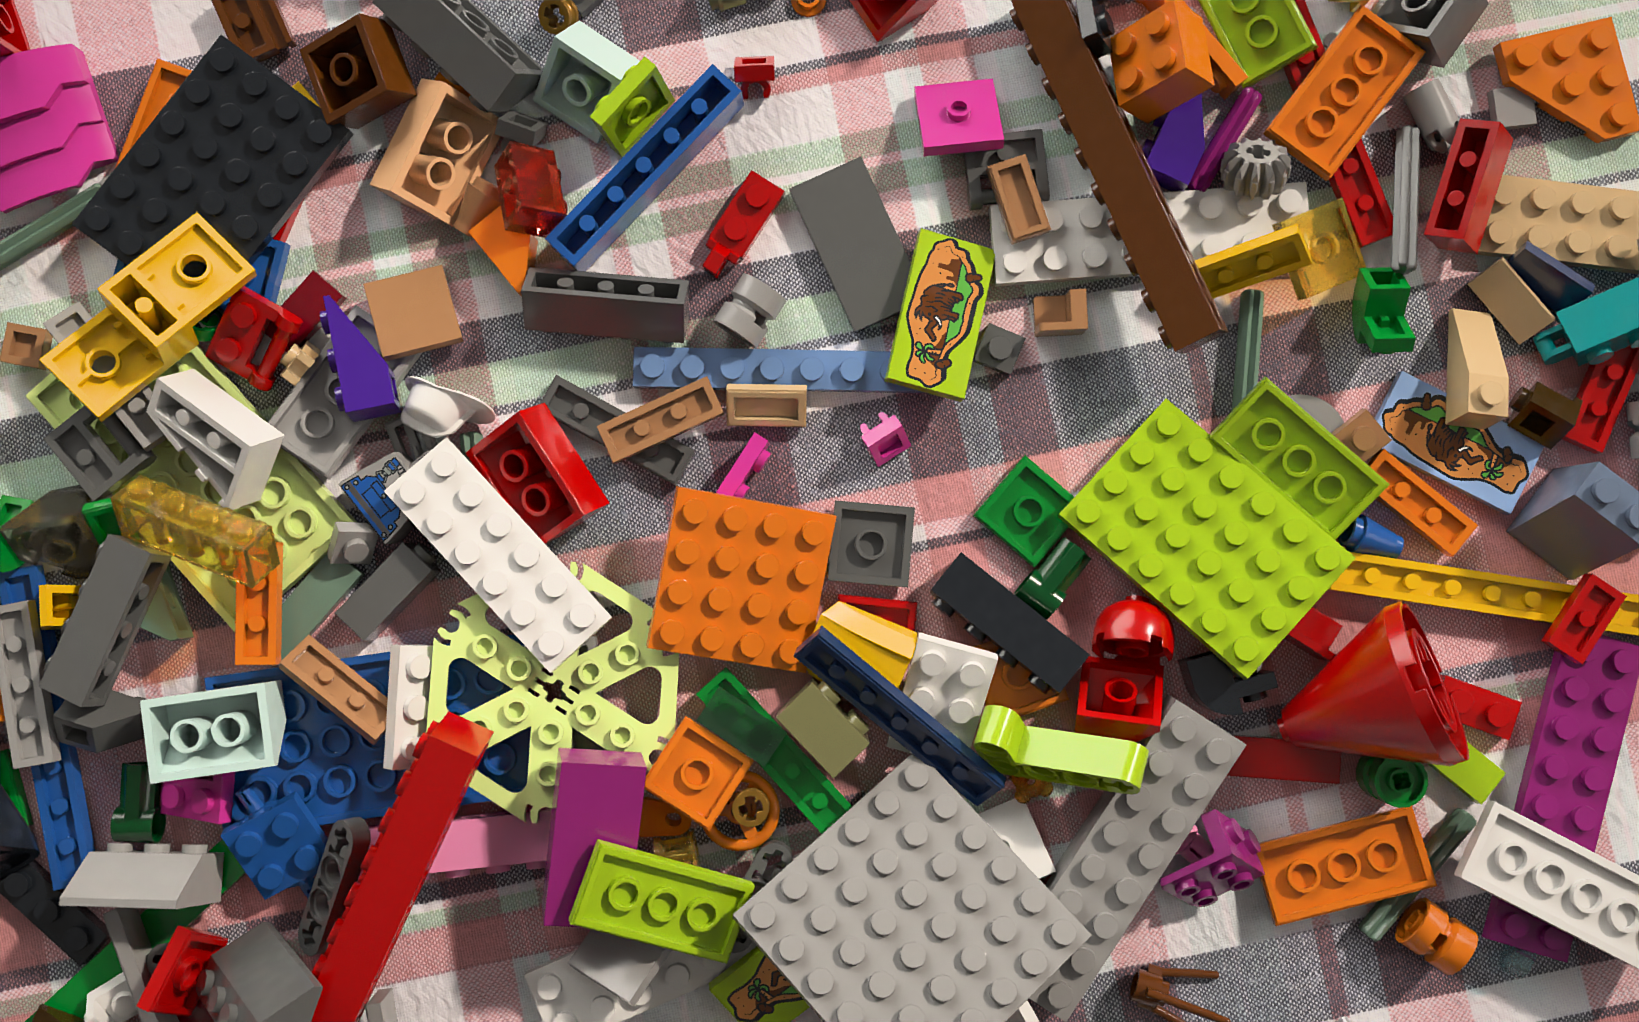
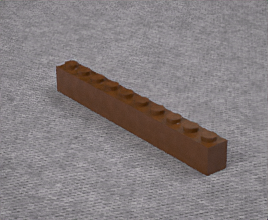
(1120, 174)

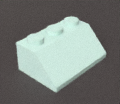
(213, 731)

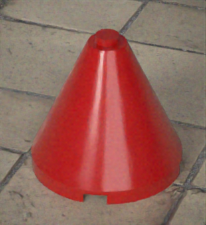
(1380, 698)

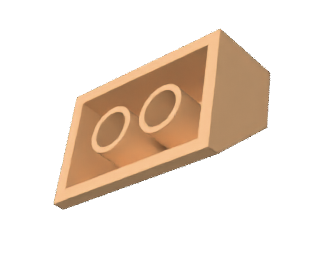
(436, 151)

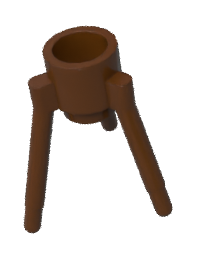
(1151, 991)

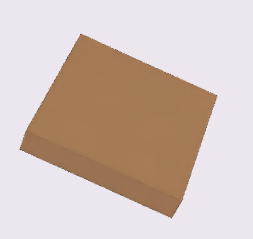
(413, 313)

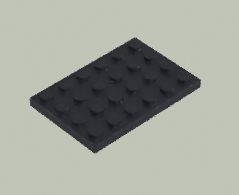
(223, 146)

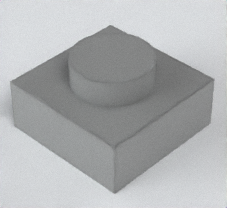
(352, 543)

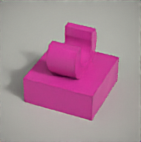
(885, 439)

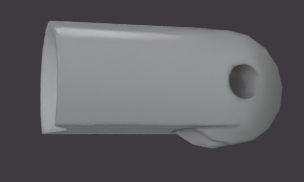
(1433, 115)

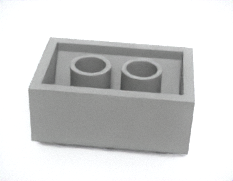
(147, 877)

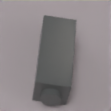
(389, 590)

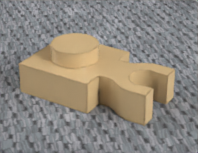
(298, 361)

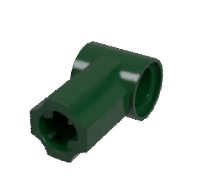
(1046, 586)
(139, 809)

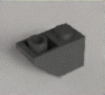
(100, 726)

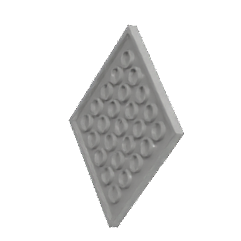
(911, 912)

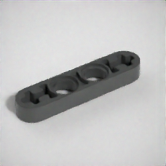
(347, 849)

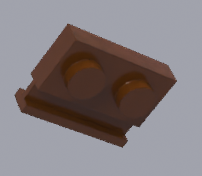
(255, 26)

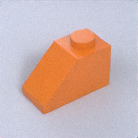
(508, 250)

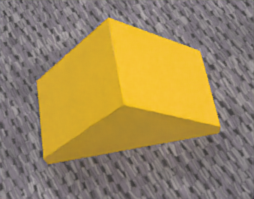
(56, 604)

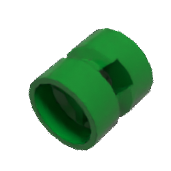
(1392, 780)

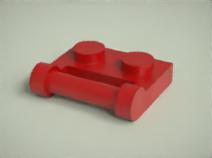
(242, 332)

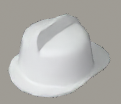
(440, 410)

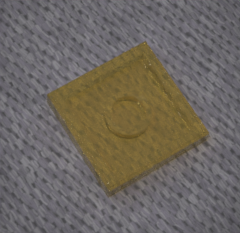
(1331, 245)

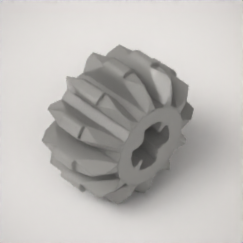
(1255, 168)

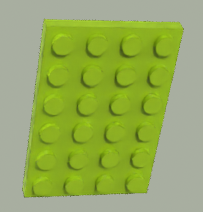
(1206, 539)

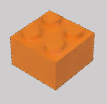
(1161, 61)

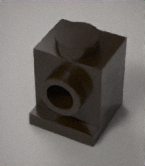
(1543, 414)

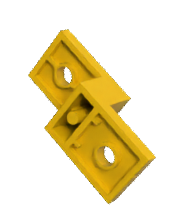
(148, 316)

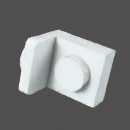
(110, 1002)

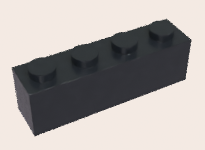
(1009, 624)

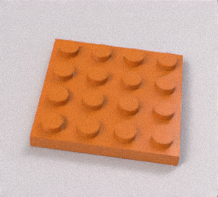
(740, 579)

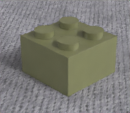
(824, 726)

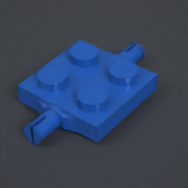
(276, 842)

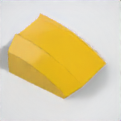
(874, 639)

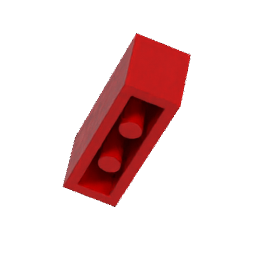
(1468, 185)

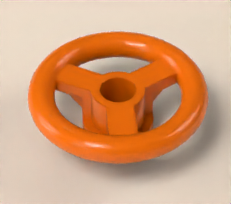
(753, 837)

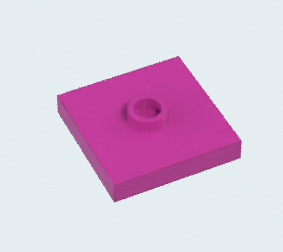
(958, 117)

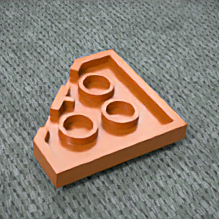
(1574, 77)

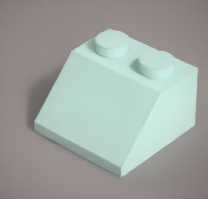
(578, 74)

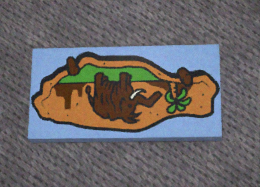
(1480, 463)

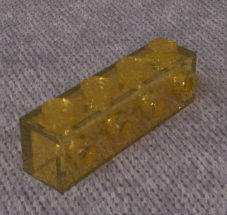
(196, 530)

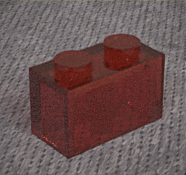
(530, 189)

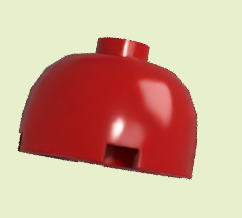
(1134, 631)

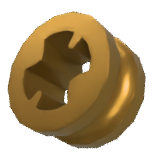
(550, 21)
(740, 800)

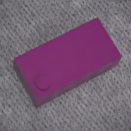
(593, 799)

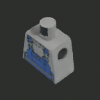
(368, 495)

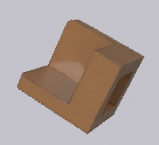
(1061, 314)

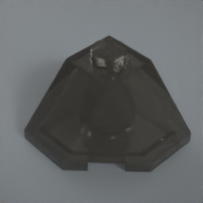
(55, 532)

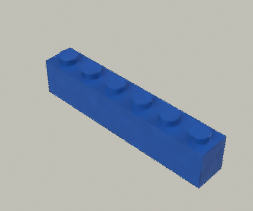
(646, 169)

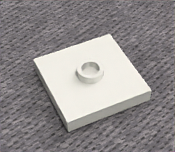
(1017, 829)

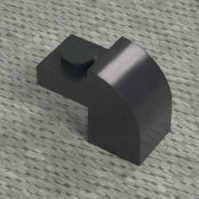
(1213, 685)

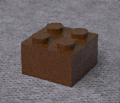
(358, 71)

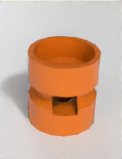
(1441, 939)

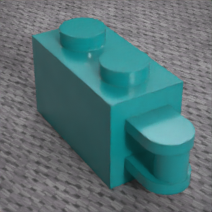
(1594, 327)

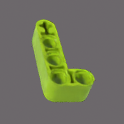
(1058, 754)

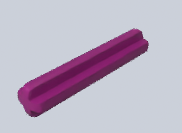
(1227, 133)

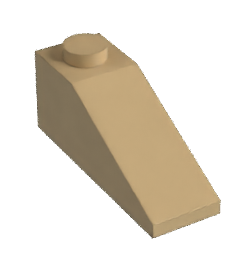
(1475, 371)

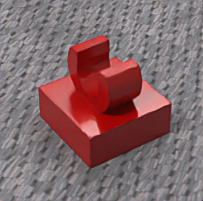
(754, 70)

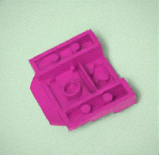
(49, 125)

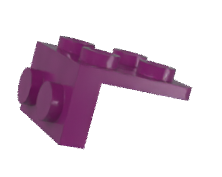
(1229, 868)

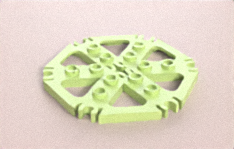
(550, 728)

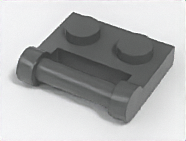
(1015, 144)
(91, 459)

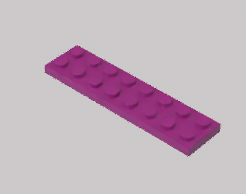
(1570, 771)

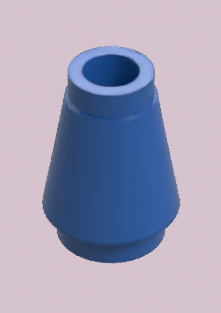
(1371, 538)

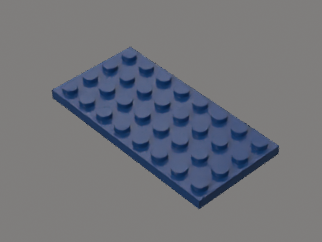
(341, 770)

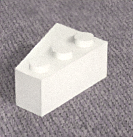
(218, 434)

